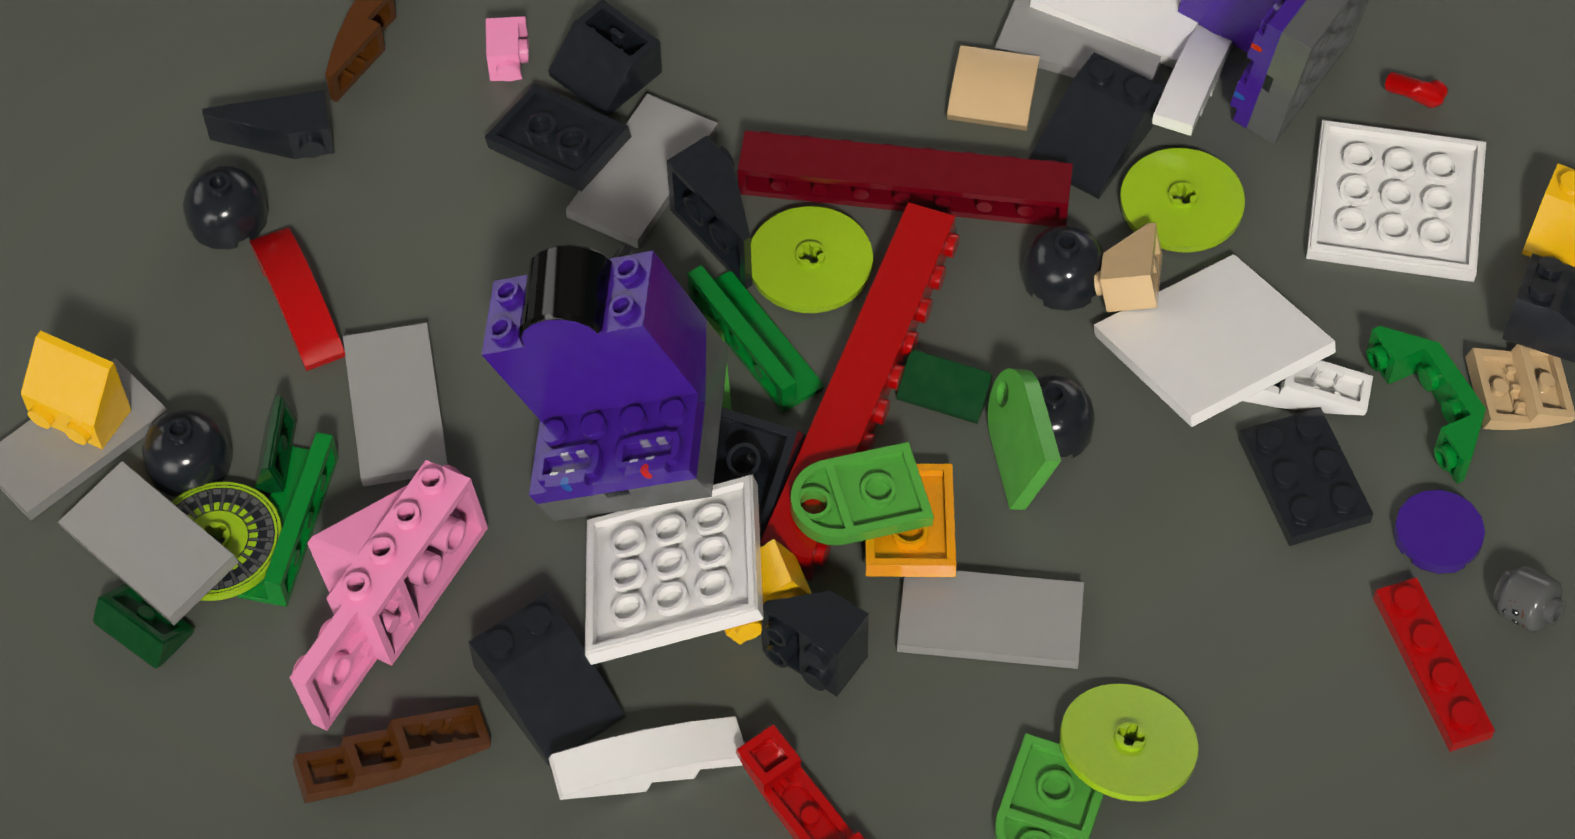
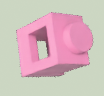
(506, 47)

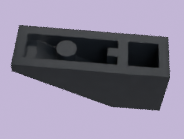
(279, 126)

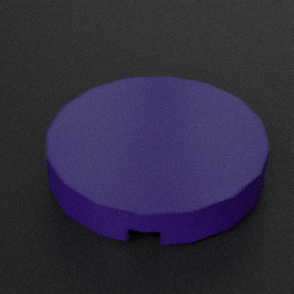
(1439, 531)

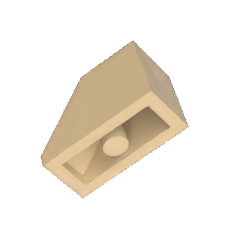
(1131, 272)

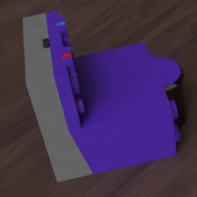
(1289, 51)
(615, 375)

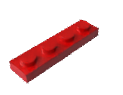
(1433, 664)

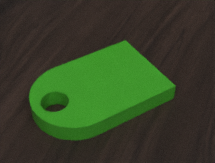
(1021, 436)
(863, 496)
(1046, 797)

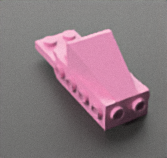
(383, 580)

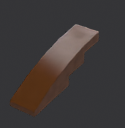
(358, 44)
(393, 754)

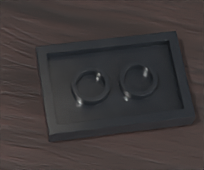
(558, 137)
(1305, 476)

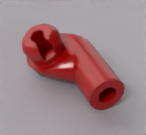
(1426, 93)

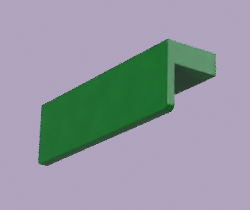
(754, 338)
(298, 510)

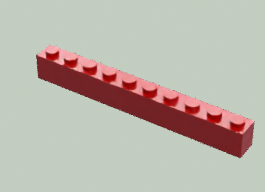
(870, 364)

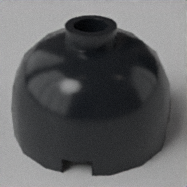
(224, 207)
(1062, 267)
(1069, 413)
(186, 451)

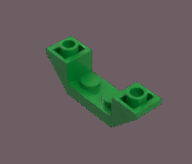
(1403, 354)

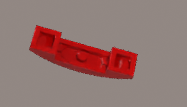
(298, 298)
(789, 790)

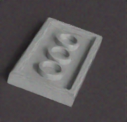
(1067, 46)
(633, 185)
(394, 403)
(46, 465)
(148, 542)
(992, 618)

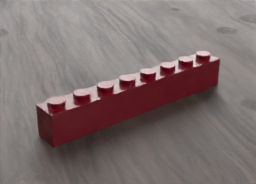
(894, 175)

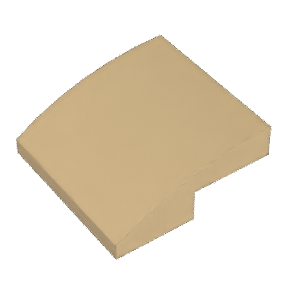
(993, 87)
(1520, 388)

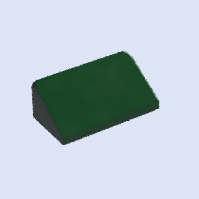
(945, 386)
(276, 448)
(139, 626)

